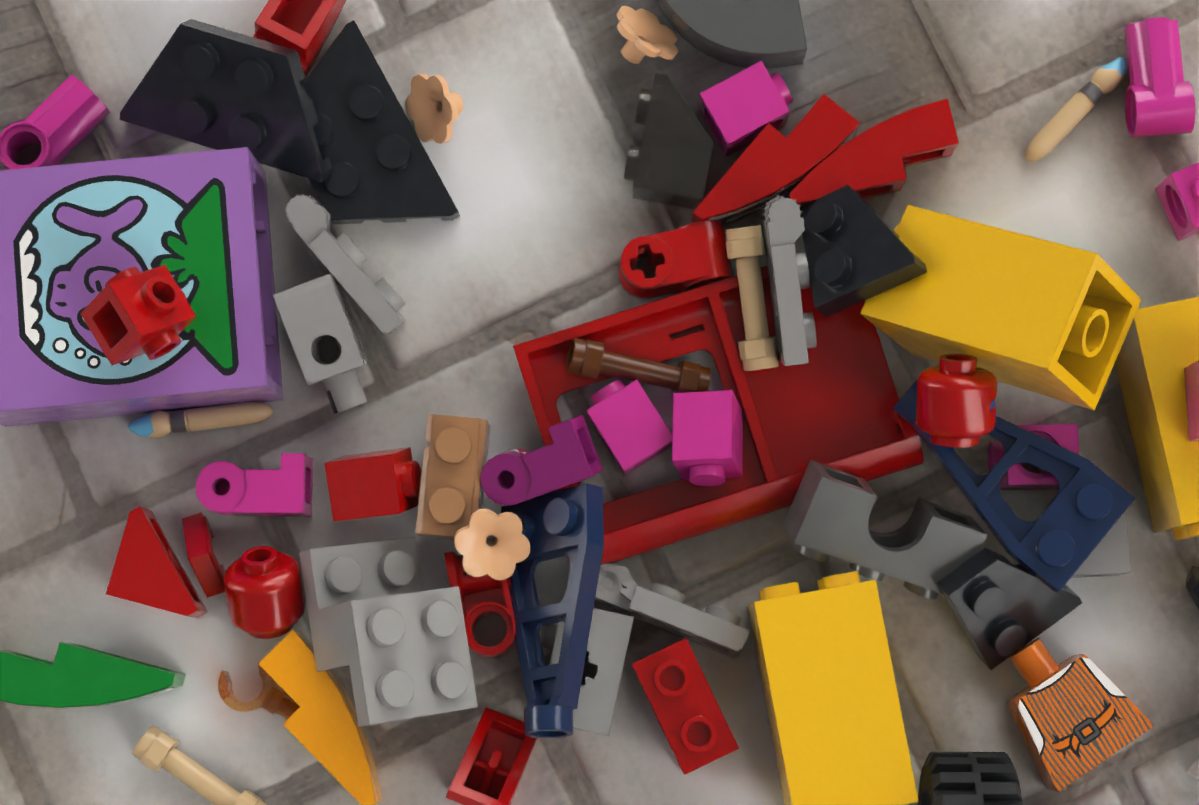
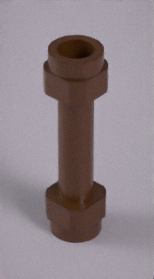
(590, 359)

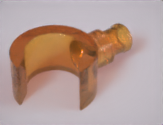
(269, 699)

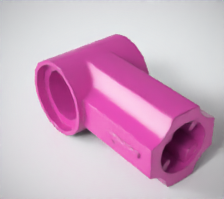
(1157, 96)
(55, 125)

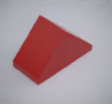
(150, 570)
(492, 762)

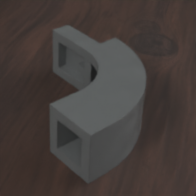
(741, 30)

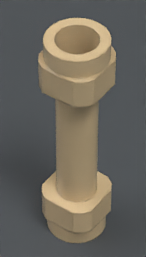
(758, 349)
(160, 751)

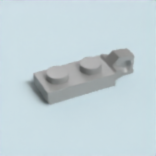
(665, 610)

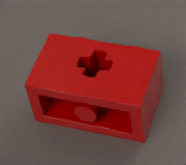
(685, 706)

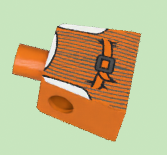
(1070, 714)

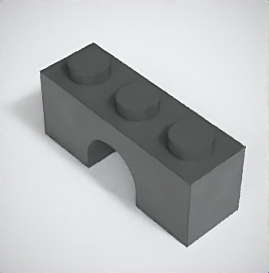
(833, 519)

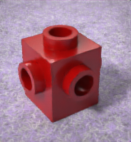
(138, 314)

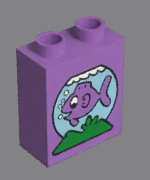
(88, 221)

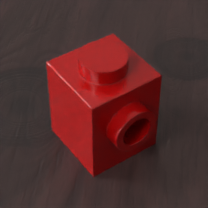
(373, 484)

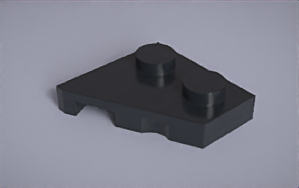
(852, 252)
(1002, 605)

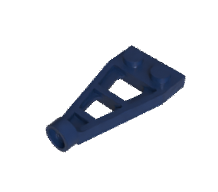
(1070, 524)
(556, 526)

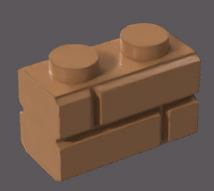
(451, 474)

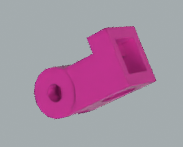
(268, 493)

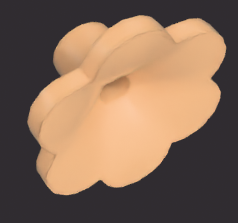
(645, 35)
(432, 108)
(494, 555)

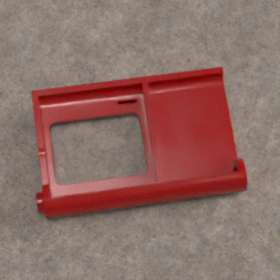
(815, 411)

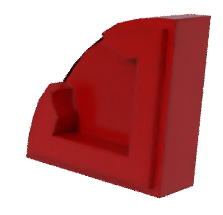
(201, 554)

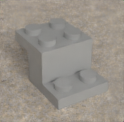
(399, 641)

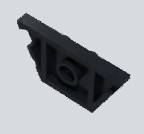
(230, 95)
(371, 145)

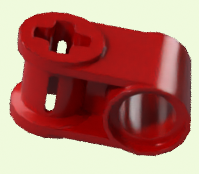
(684, 257)
(479, 599)

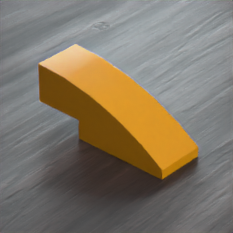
(326, 717)

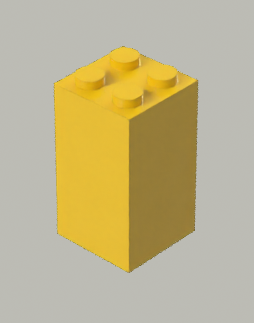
(1016, 302)
(1154, 394)
(832, 694)

